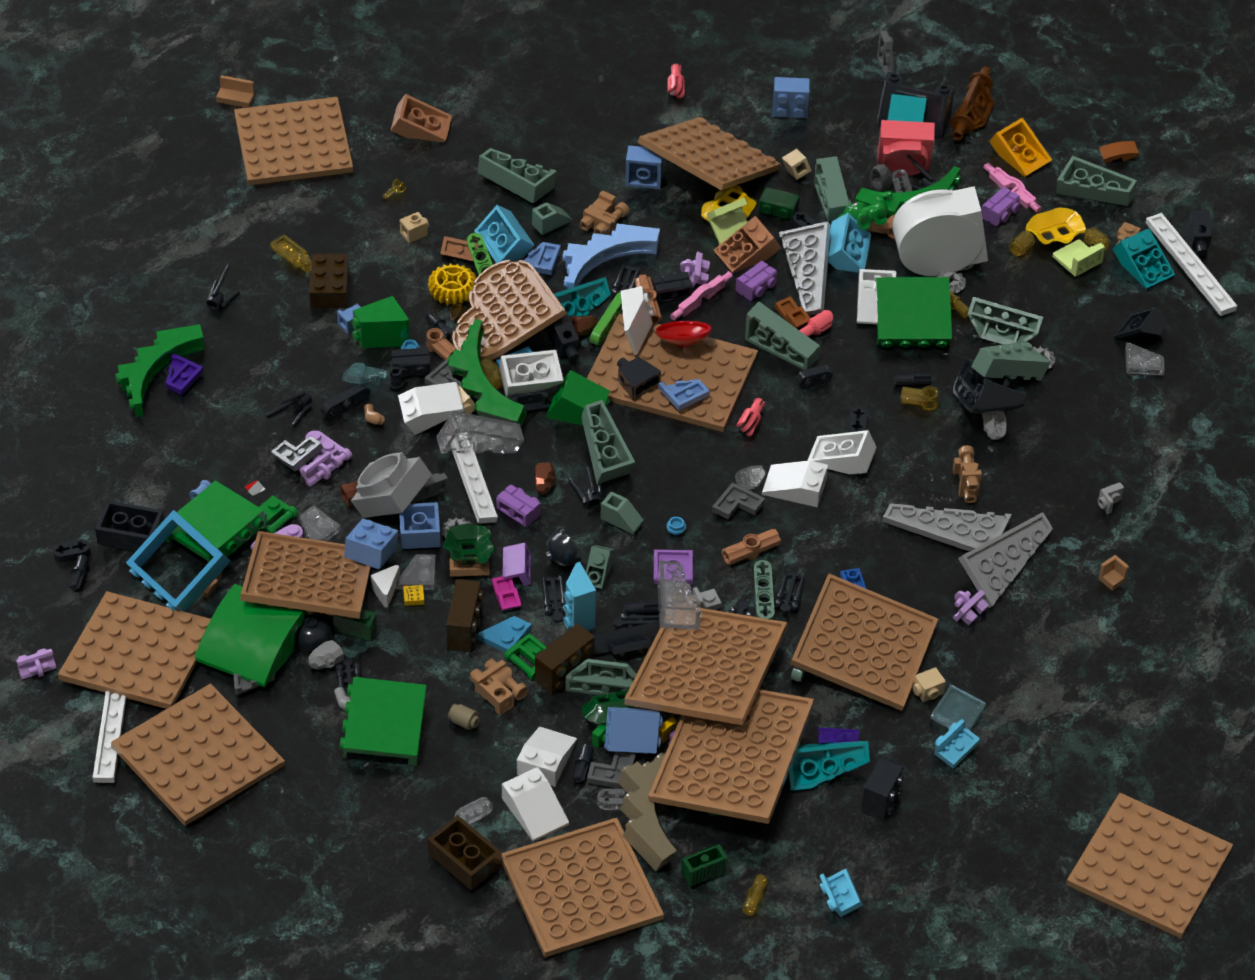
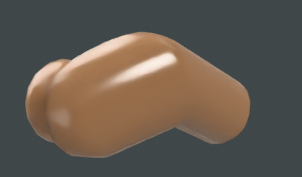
(373, 417)

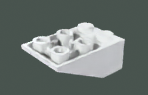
(867, 295)

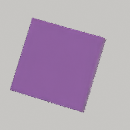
(684, 557)

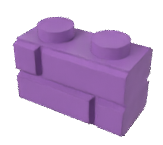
(1000, 206)
(756, 281)
(518, 505)

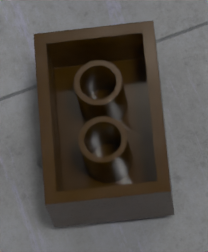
(329, 281)
(464, 615)
(563, 657)
(464, 852)

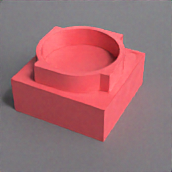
(904, 138)

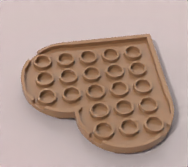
(512, 306)

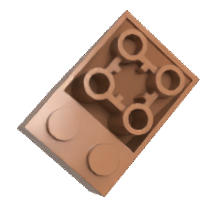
(747, 246)

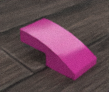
(506, 593)

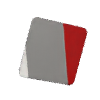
(254, 487)

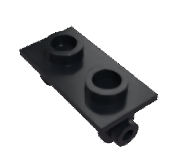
(537, 400)

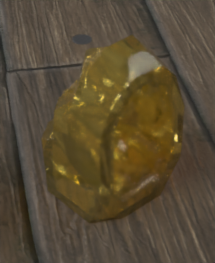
(492, 373)

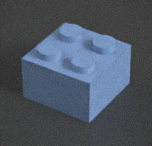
(790, 97)
(643, 168)
(420, 526)
(370, 543)

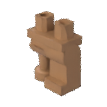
(599, 215)
(969, 474)
(493, 683)

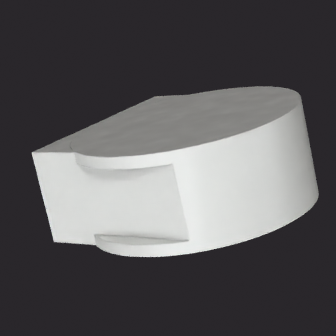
(940, 231)

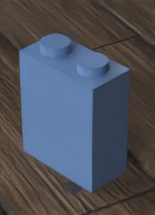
(632, 730)

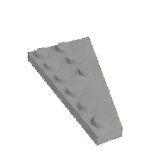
(808, 260)
(951, 526)
(1002, 558)

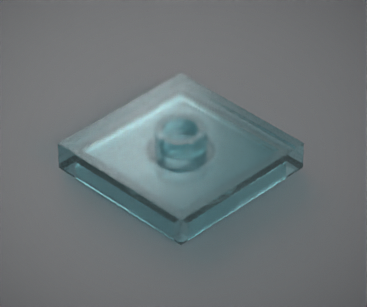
(957, 706)

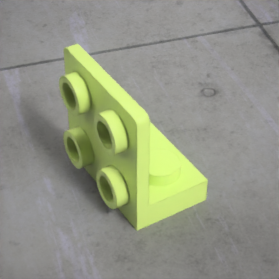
(727, 219)
(1079, 257)

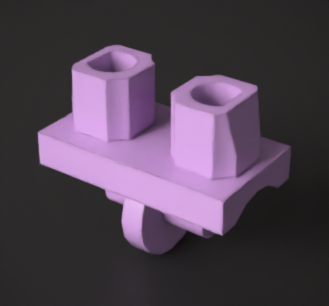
(696, 268)
(318, 469)
(977, 602)
(36, 663)

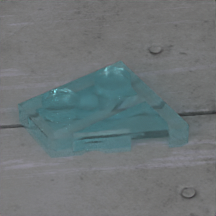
(360, 374)

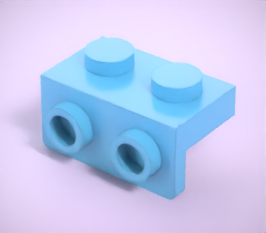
(956, 744)
(841, 892)

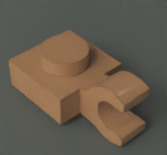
(1126, 231)

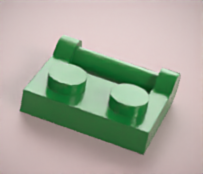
(273, 509)
(529, 648)

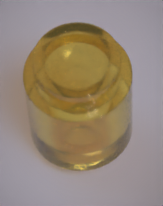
(1093, 237)
(1021, 243)

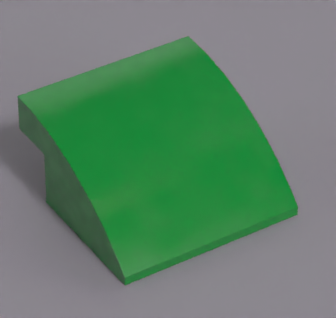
(249, 638)

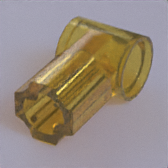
(925, 397)

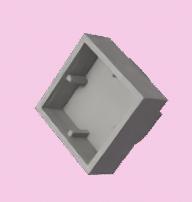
(389, 485)

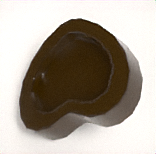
(456, 312)

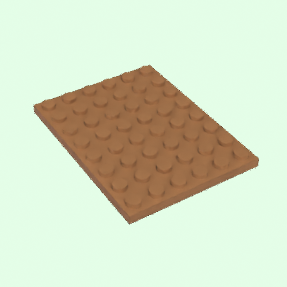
(714, 362)
(710, 669)
(731, 765)

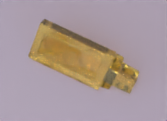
(291, 252)

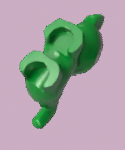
(867, 214)

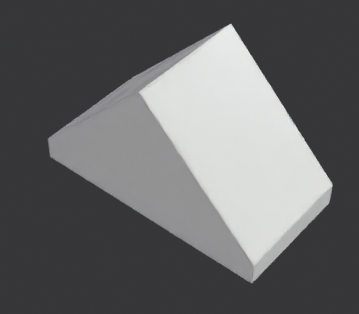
(384, 584)

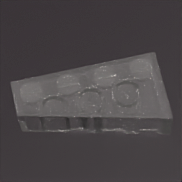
(479, 434)
(675, 601)

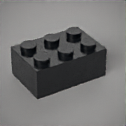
(127, 525)

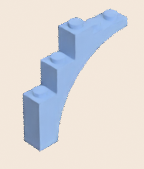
(601, 248)

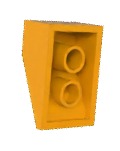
(1020, 148)

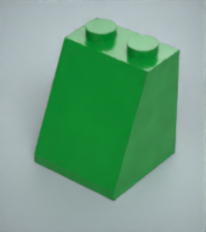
(380, 324)
(572, 397)

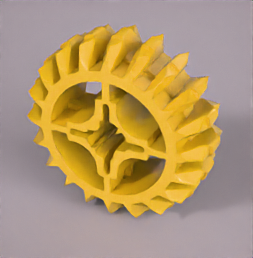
(453, 279)

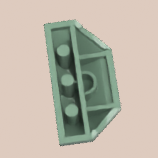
(1003, 323)
(600, 677)

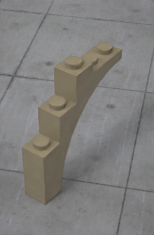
(643, 828)

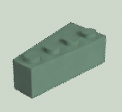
(779, 337)
(606, 446)

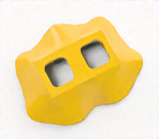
(722, 195)
(1052, 221)

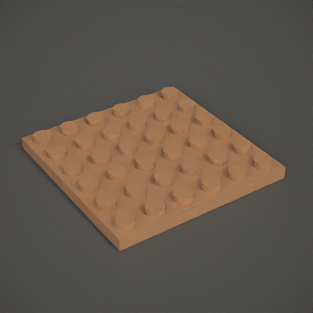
(293, 141)
(709, 153)
(304, 576)
(864, 641)
(136, 650)
(197, 754)
(1150, 865)
(581, 887)

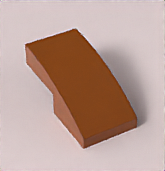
(1123, 149)
(791, 312)

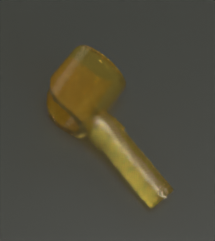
(397, 185)

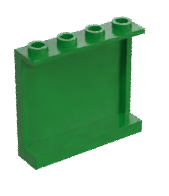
(913, 311)
(221, 518)
(383, 718)

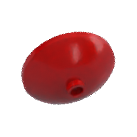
(683, 332)

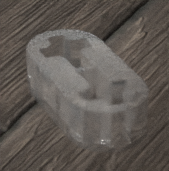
(905, 183)
(615, 799)
(475, 810)

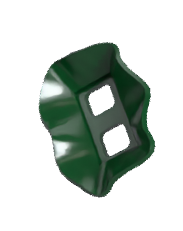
(469, 535)
(597, 712)

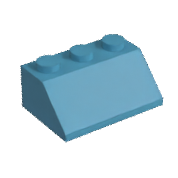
(504, 235)
(848, 244)
(580, 599)

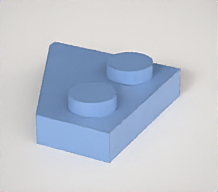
(544, 257)
(684, 392)

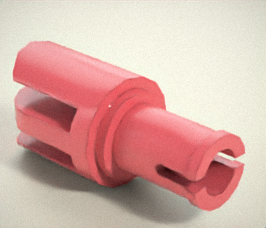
(676, 82)
(818, 323)
(751, 417)

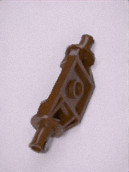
(975, 106)

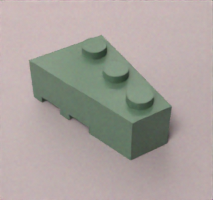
(830, 187)

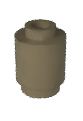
(464, 716)

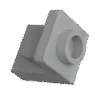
(1110, 495)
(707, 599)

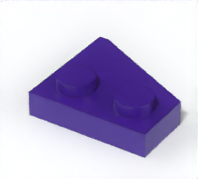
(182, 374)
(835, 735)

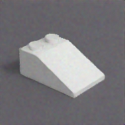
(636, 316)
(530, 372)
(430, 405)
(844, 451)
(797, 482)
(546, 751)
(534, 804)

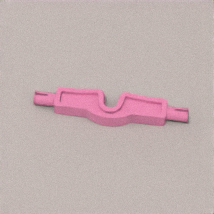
(1004, 180)
(705, 291)

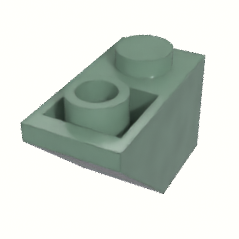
(549, 217)
(620, 513)
(599, 565)

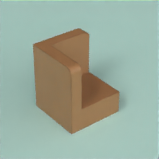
(1113, 572)

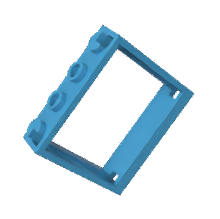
(200, 582)

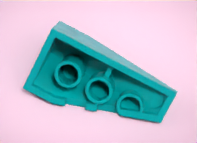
(583, 298)
(824, 761)

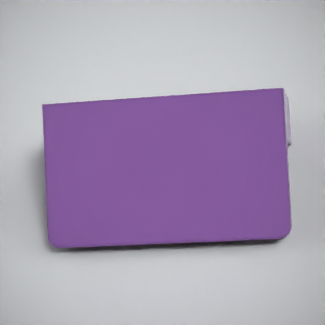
(517, 563)

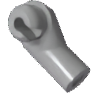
(341, 697)

